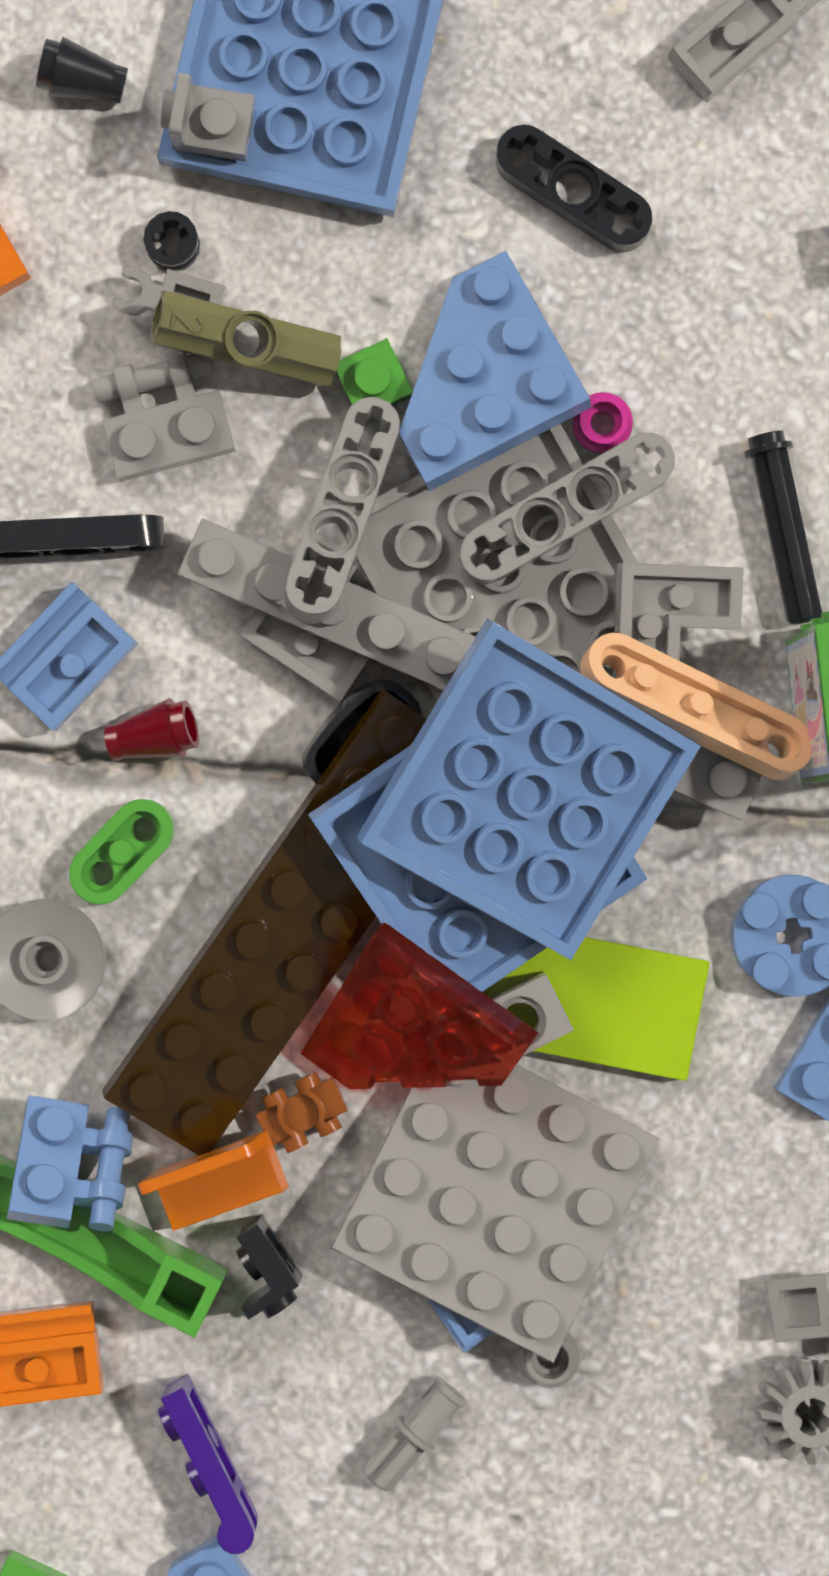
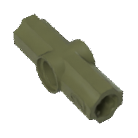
(209, 328)

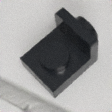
(266, 1257)

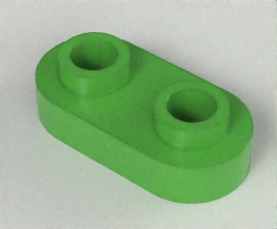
(122, 851)

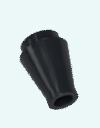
(79, 73)

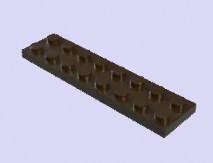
(259, 962)

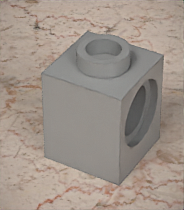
(538, 993)

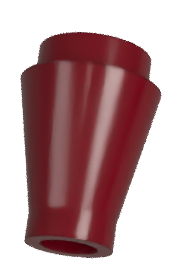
(156, 732)

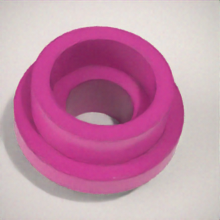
(616, 410)

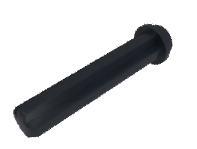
(785, 526)

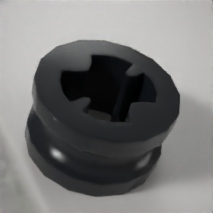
(157, 231)

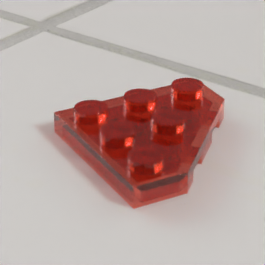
(414, 1023)

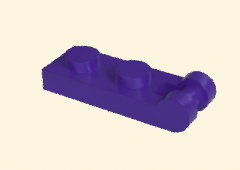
(210, 1464)

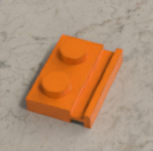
(49, 1354)

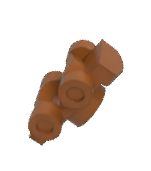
(312, 1106)

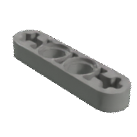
(563, 503)
(341, 509)

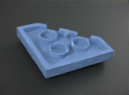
(487, 376)

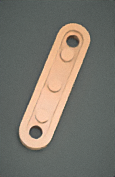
(699, 706)

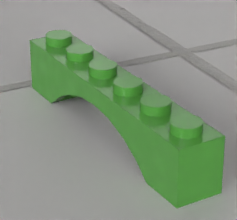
(129, 1260)

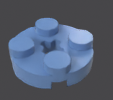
(764, 915)

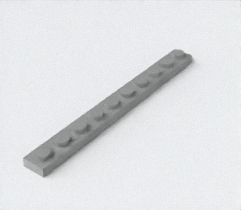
(399, 639)

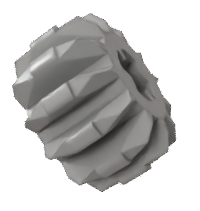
(781, 1412)

